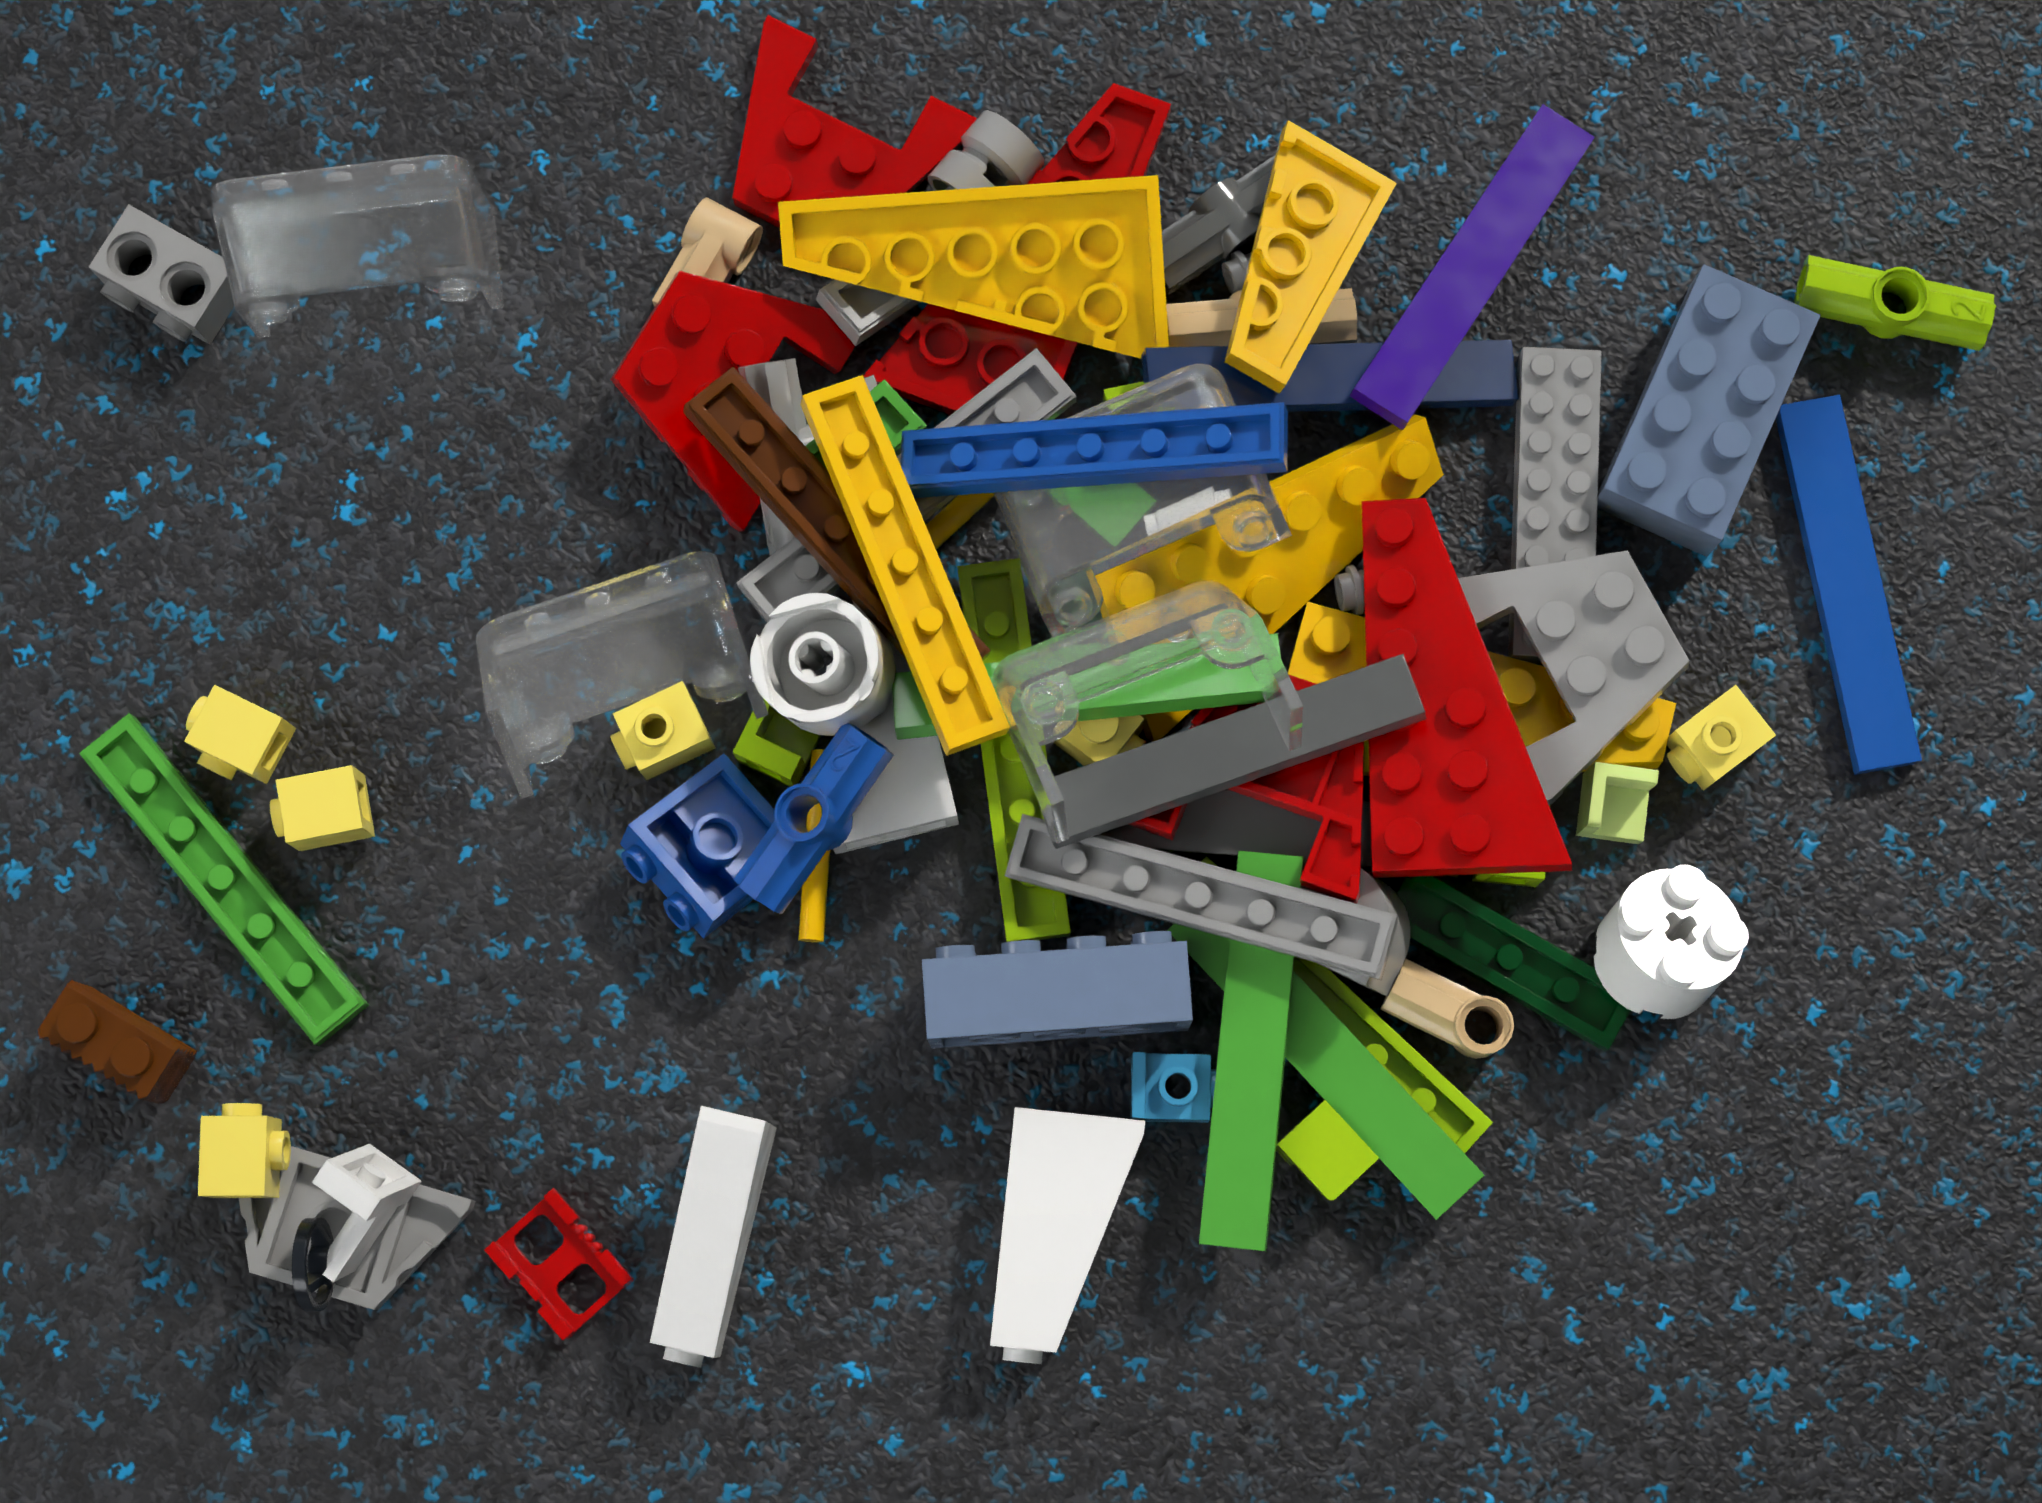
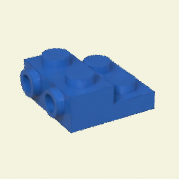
(698, 844)

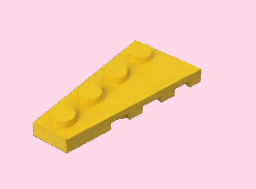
(1304, 245)

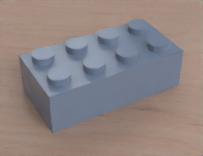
(1706, 410)
(1057, 993)

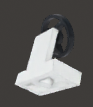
(372, 1190)

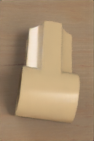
(714, 244)
(1442, 1007)

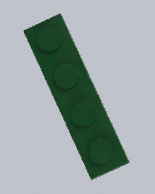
(1511, 960)

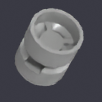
(992, 149)

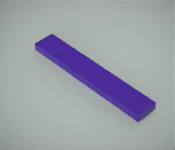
(1471, 267)

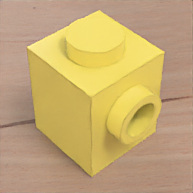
(661, 732)
(236, 735)
(1102, 738)
(1717, 739)
(322, 808)
(242, 1153)

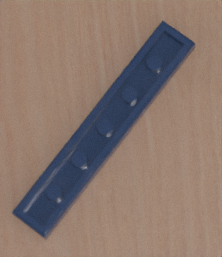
(1475, 376)

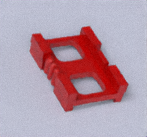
(543, 1279)

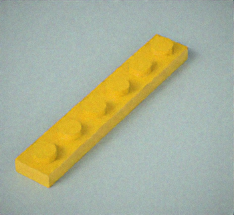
(904, 565)

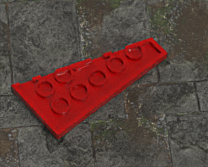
(953, 355)
(1460, 783)

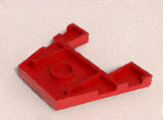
(809, 155)
(693, 340)
(1319, 789)

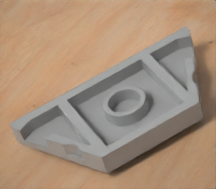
(395, 1255)

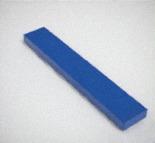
(1096, 450)
(1847, 585)

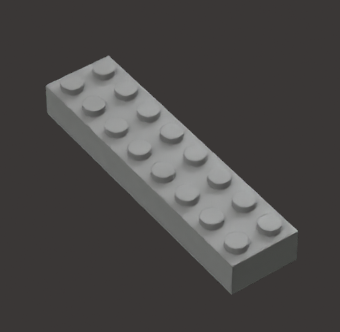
(1554, 465)

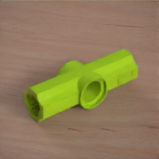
(1932, 308)

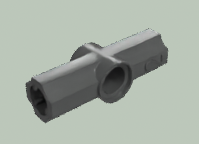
(1215, 227)

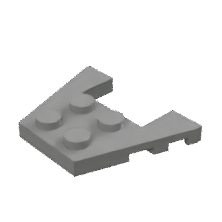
(1598, 643)

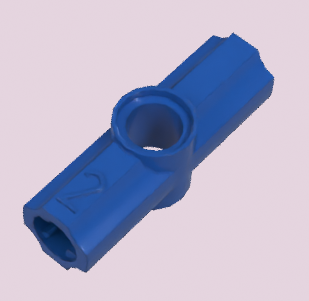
(787, 849)

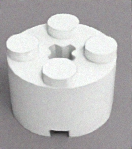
(793, 646)
(1668, 943)

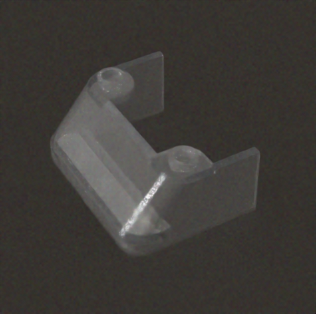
(355, 232)
(608, 651)
(1049, 680)

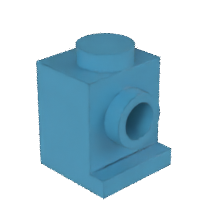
(1148, 1090)

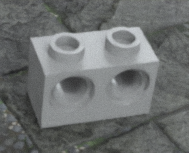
(173, 269)

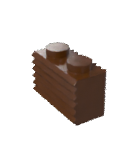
(116, 1042)

